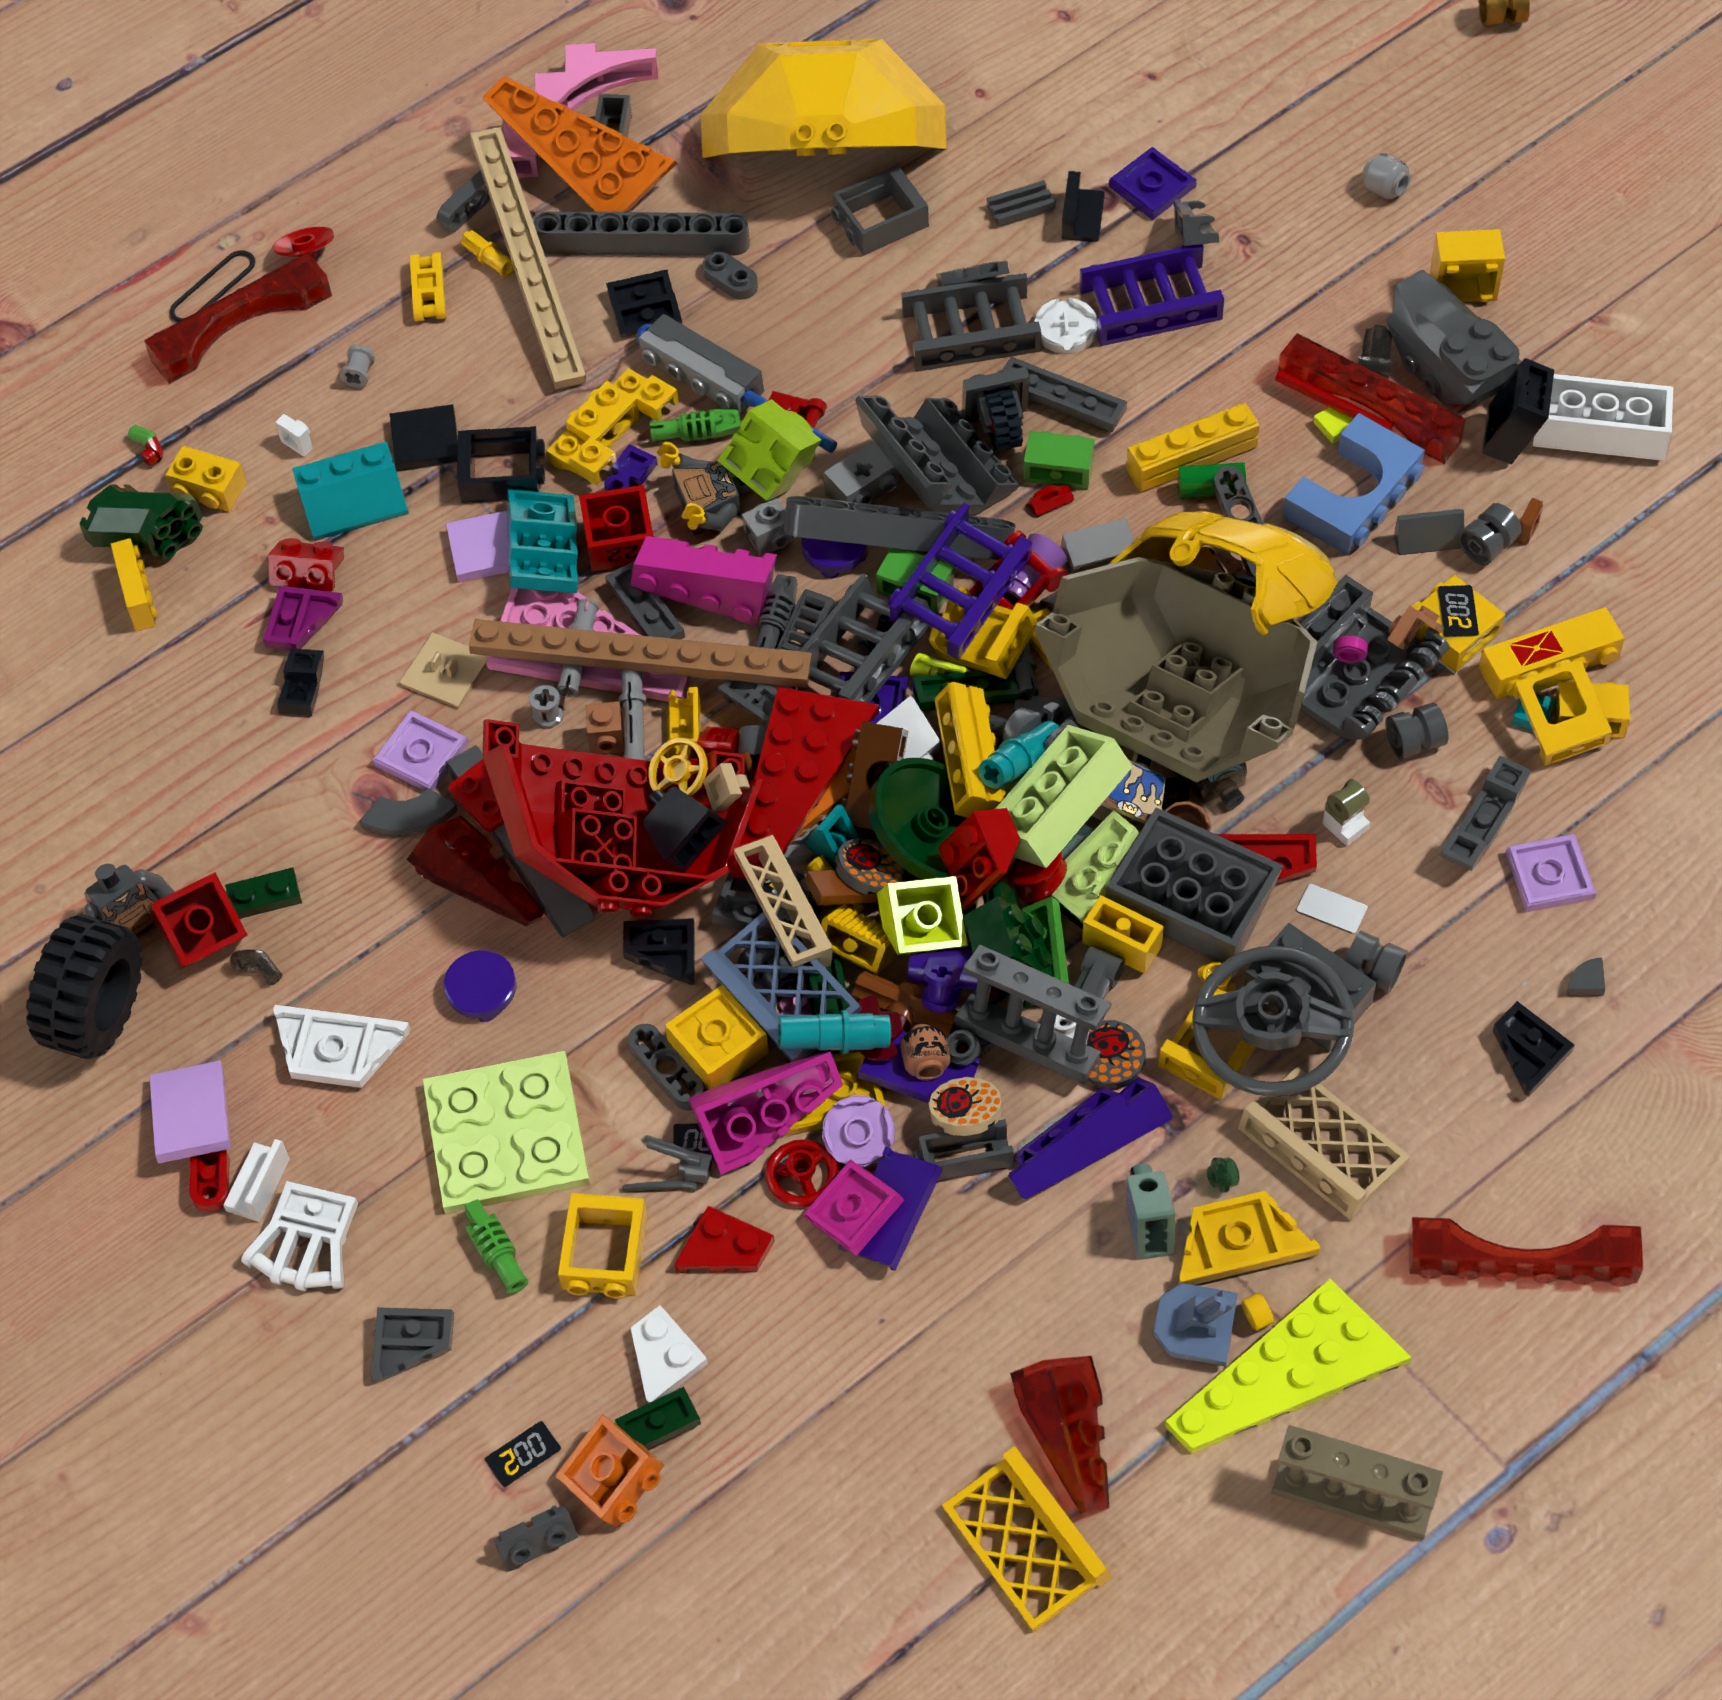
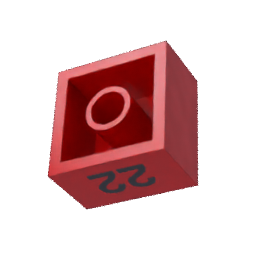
(615, 525)
(197, 920)

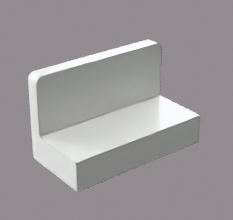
(257, 1180)

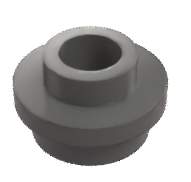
(963, 1037)

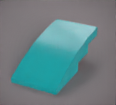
(542, 541)

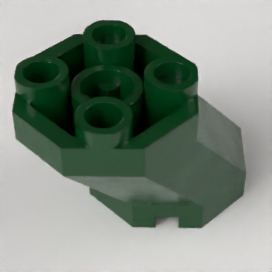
(151, 519)

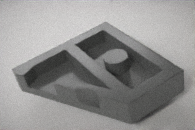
(409, 1338)

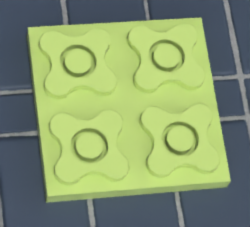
(505, 1131)

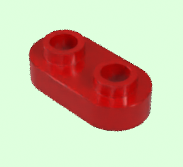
(209, 1179)

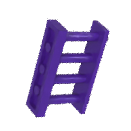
(1154, 318)
(976, 608)

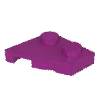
(298, 616)

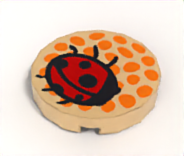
(965, 1106)

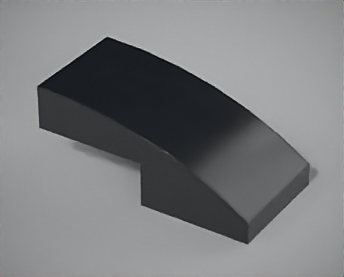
(301, 682)

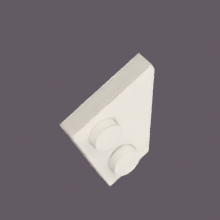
(664, 1354)

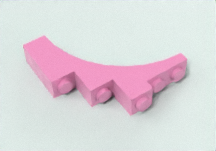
(584, 77)

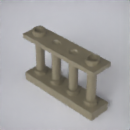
(1356, 1482)

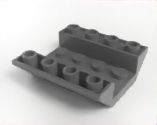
(938, 454)

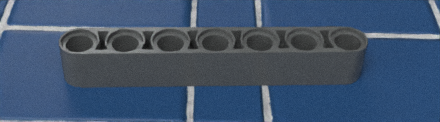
(642, 233)
(883, 525)
(562, 907)

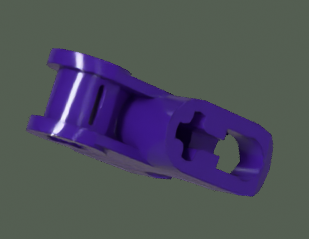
(942, 976)

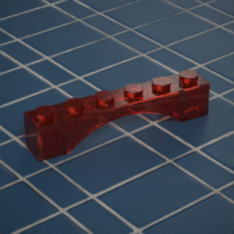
(291, 287)
(1414, 416)
(1447, 1249)

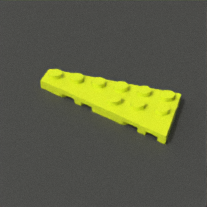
(1297, 1363)

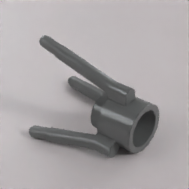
(693, 1165)

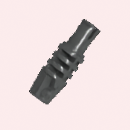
(776, 611)

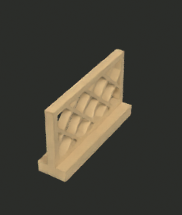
(1305, 1157)

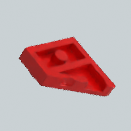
(724, 1245)

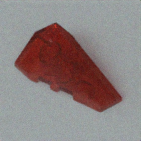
(460, 861)
(1061, 1409)

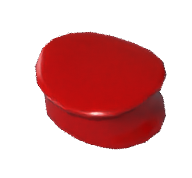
(1035, 881)

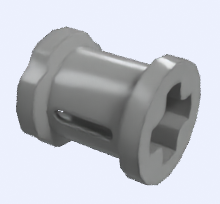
(357, 366)
(551, 708)

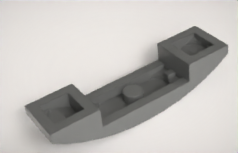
(1487, 814)

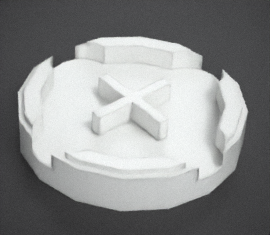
(1067, 325)

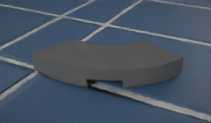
(408, 816)

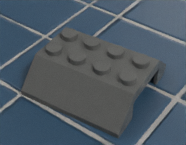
(1353, 695)

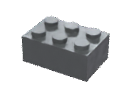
(1359, 986)

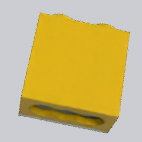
(1464, 648)

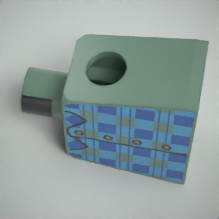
(1149, 1201)

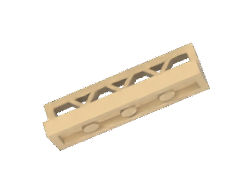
(790, 897)

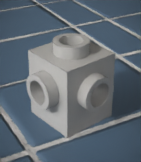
(765, 527)

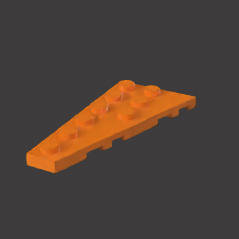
(588, 156)

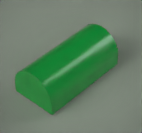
(1198, 480)

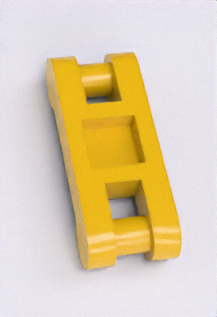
(427, 285)

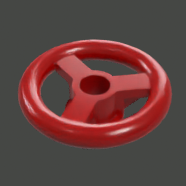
(799, 1158)

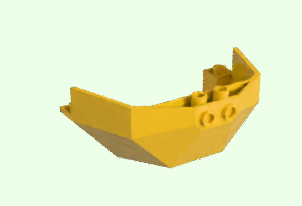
(822, 99)

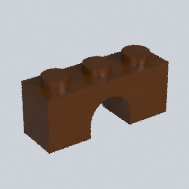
(875, 746)

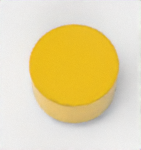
(1257, 1311)

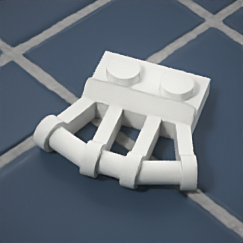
(308, 1214)

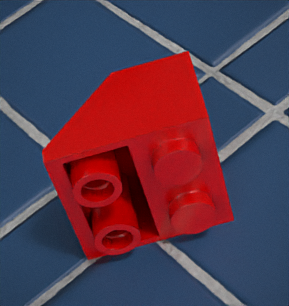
(980, 852)

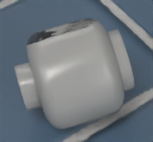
(1386, 176)

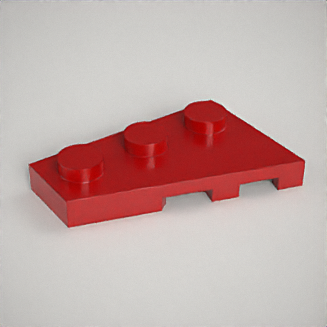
(1293, 851)

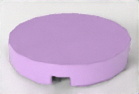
(858, 1130)

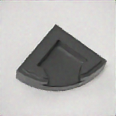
(1588, 978)

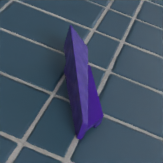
(1088, 1134)

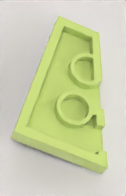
(1094, 865)

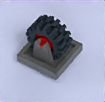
(999, 405)

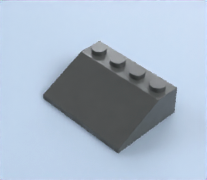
(1194, 885)

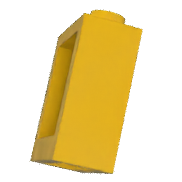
(607, 1211)

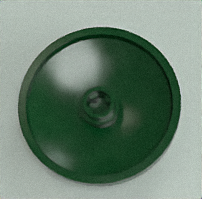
(914, 814)

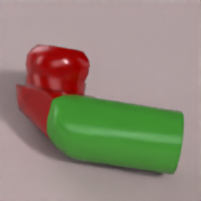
(153, 450)

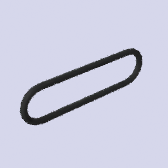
(208, 275)

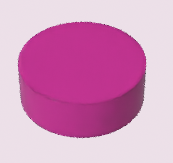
(1350, 649)

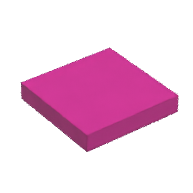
(853, 1207)

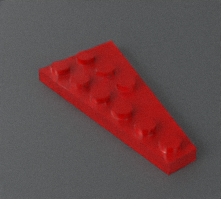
(799, 761)

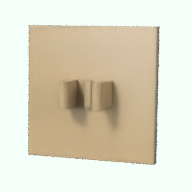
(444, 670)

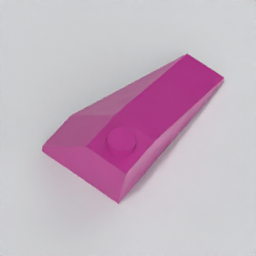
(757, 1109)

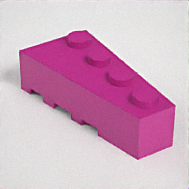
(705, 577)

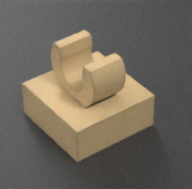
(724, 786)

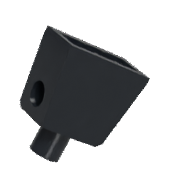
(680, 826)

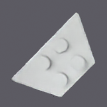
(336, 1045)

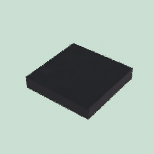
(424, 437)

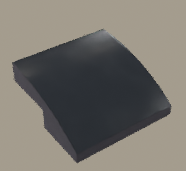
(642, 301)

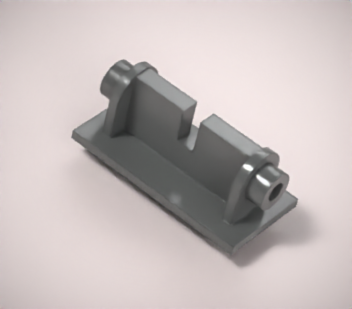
(524, 1544)

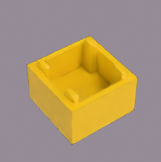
(1469, 263)
(717, 1038)

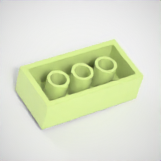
(1063, 792)

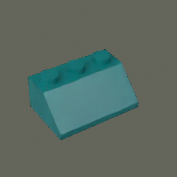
(350, 491)

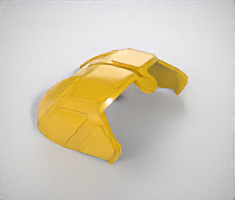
(1290, 570)

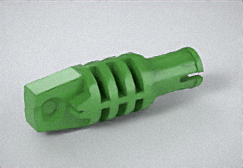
(697, 425)
(494, 1246)

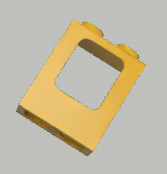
(1572, 735)
(1182, 1062)

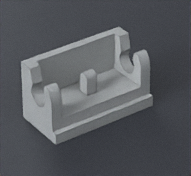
(1095, 544)

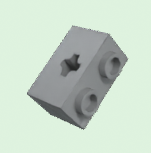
(862, 476)

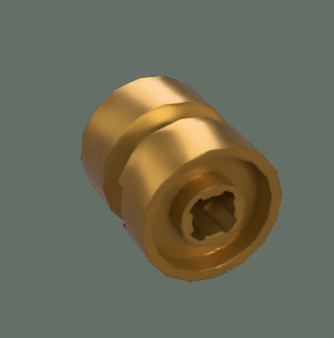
(1496, 11)

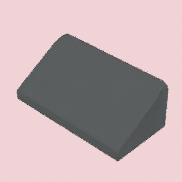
(1428, 531)

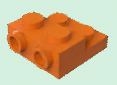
(610, 1472)

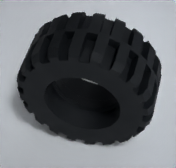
(84, 986)

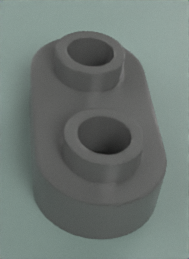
(724, 273)

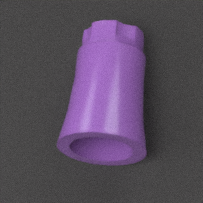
(1049, 552)

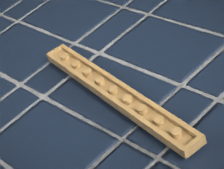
(528, 258)

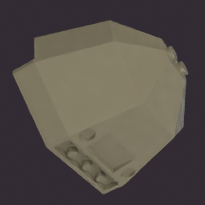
(1171, 659)

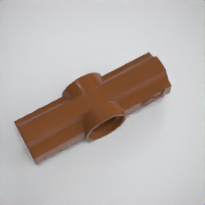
(904, 1000)

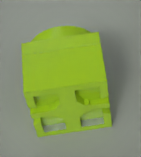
(770, 449)

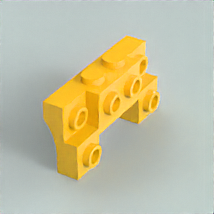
(604, 419)

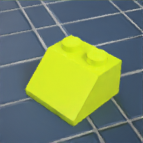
(922, 915)

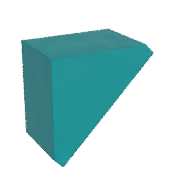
(831, 834)

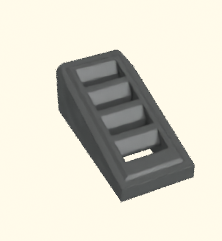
(810, 606)

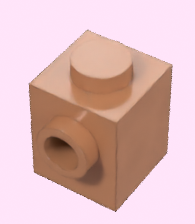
(605, 728)

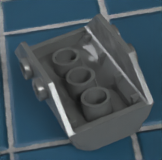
(1447, 343)

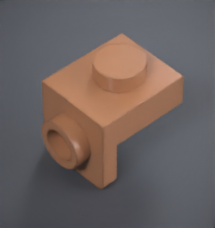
(1406, 627)

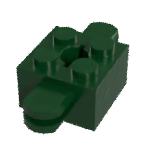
(1009, 931)

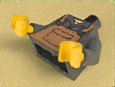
(704, 490)
(124, 896)

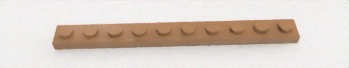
(640, 653)

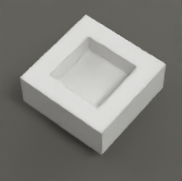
(294, 434)

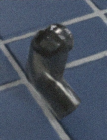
(256, 962)

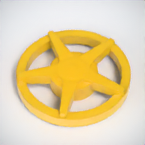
(678, 767)

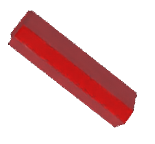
(1049, 499)

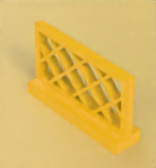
(1054, 1520)

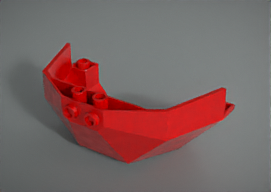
(584, 818)

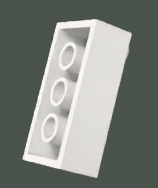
(1608, 417)

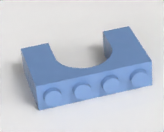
(1348, 520)

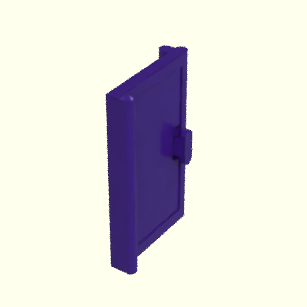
(893, 1076)
(915, 1183)

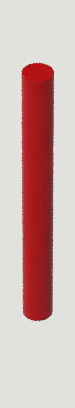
(1327, 398)

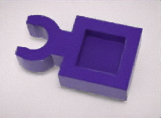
(631, 468)

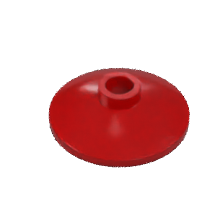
(303, 241)

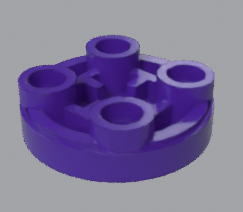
(833, 556)
(480, 984)

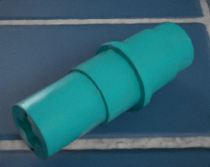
(1015, 756)
(834, 1032)

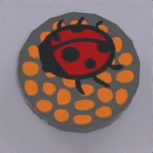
(866, 866)
(1120, 1056)

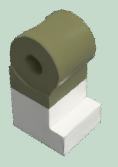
(1345, 812)

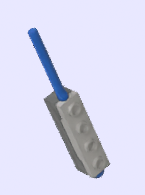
(706, 367)

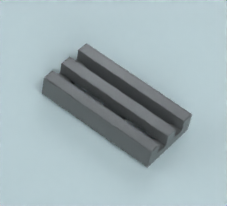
(1018, 200)

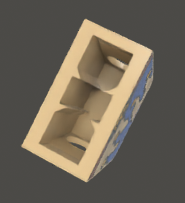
(1135, 794)

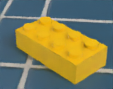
(134, 584)

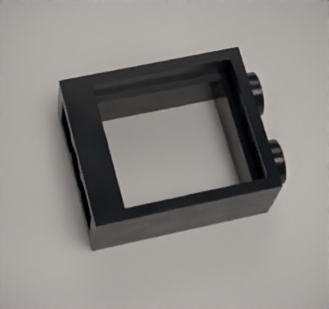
(1518, 411)
(498, 442)

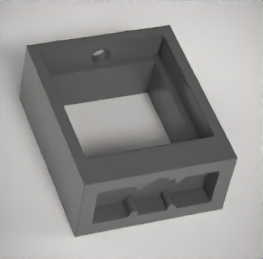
(871, 190)

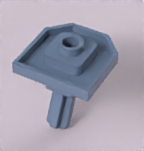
(1196, 1323)

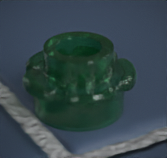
(1223, 1173)

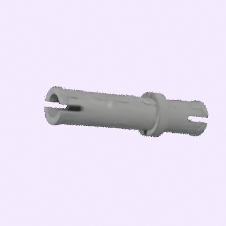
(572, 673)
(632, 701)

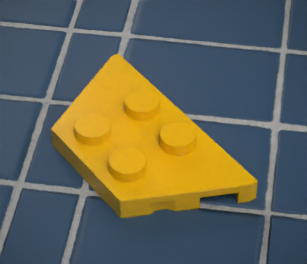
(1241, 1238)

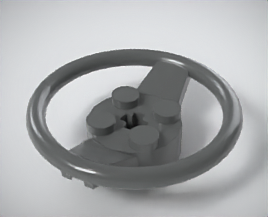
(1297, 1017)

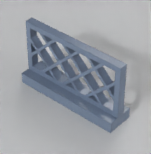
(752, 999)

